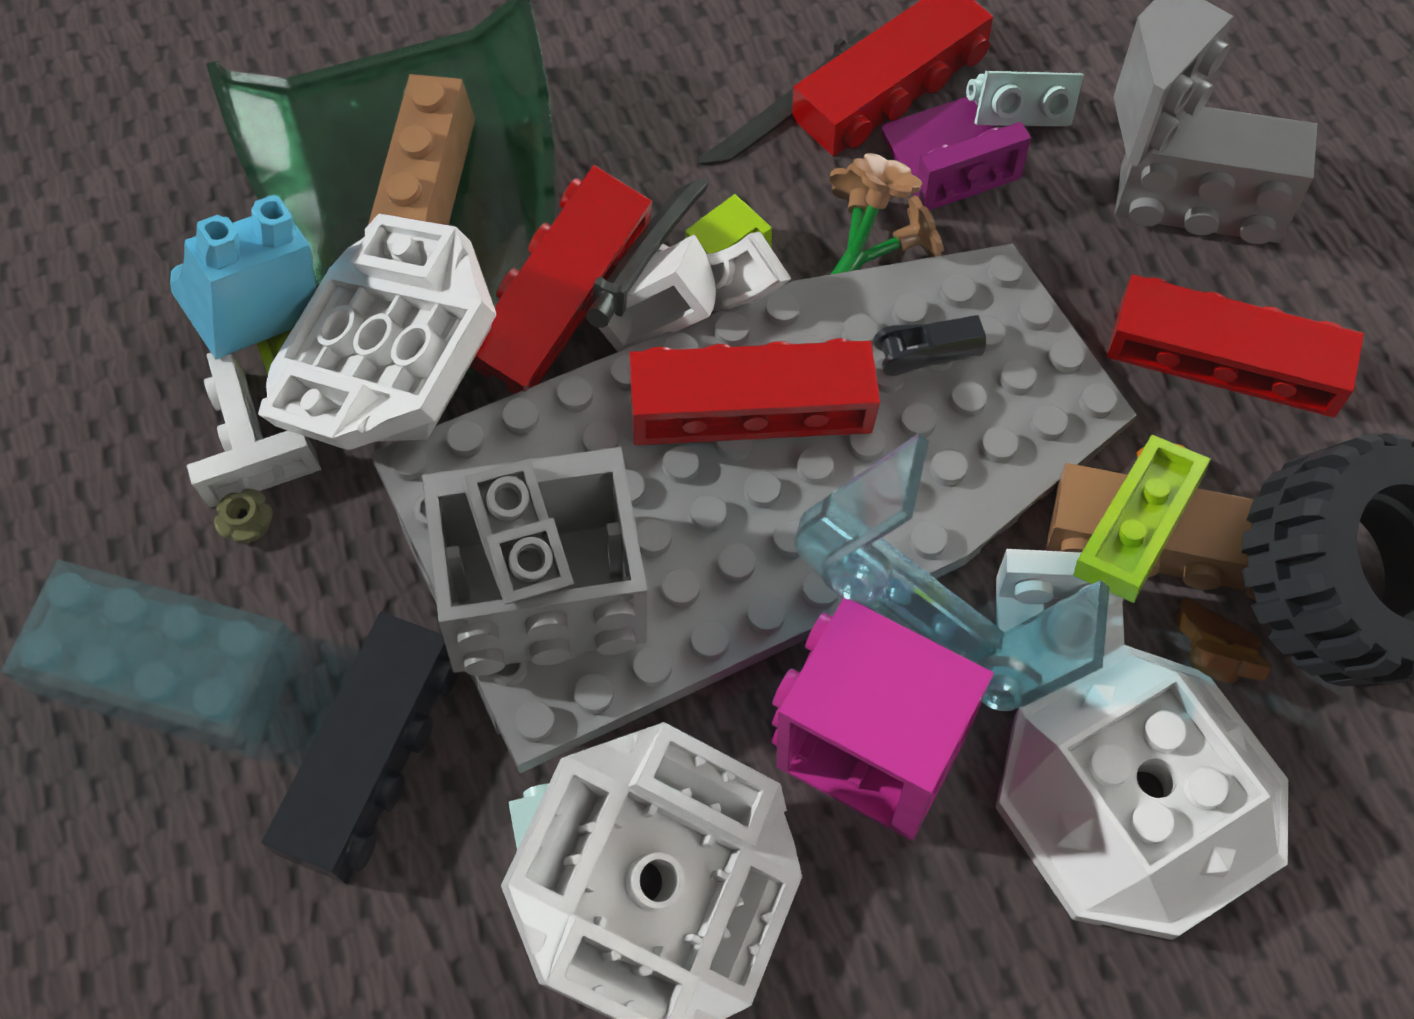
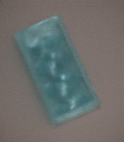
(154, 658)

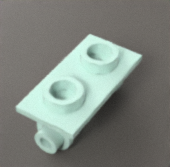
(1025, 97)

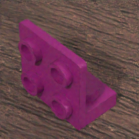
(954, 153)

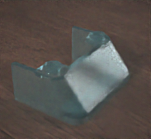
(846, 550)

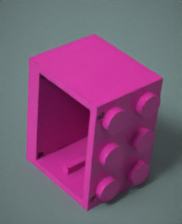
(876, 715)

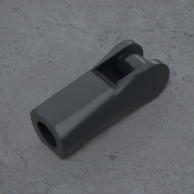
(935, 341)

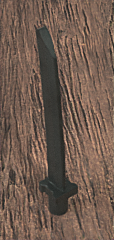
(768, 119)
(611, 295)

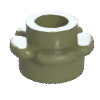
(252, 525)

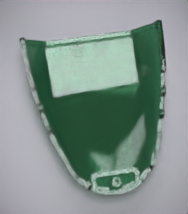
(328, 134)

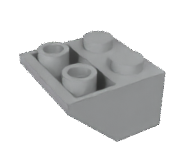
(1168, 71)

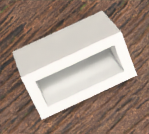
(667, 296)

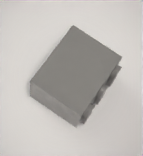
(601, 545)

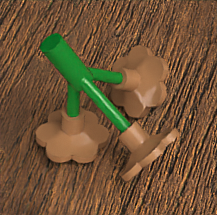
(869, 187)

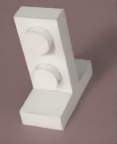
(247, 457)

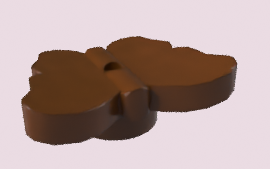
(1220, 646)

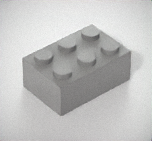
(1223, 176)

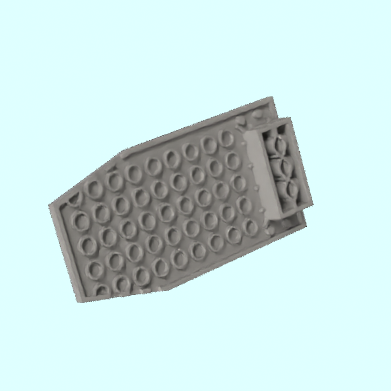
(725, 514)

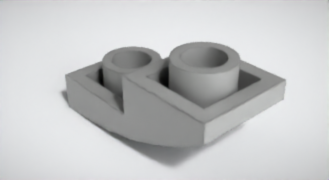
(517, 531)

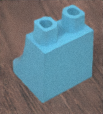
(245, 277)

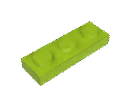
(1141, 517)

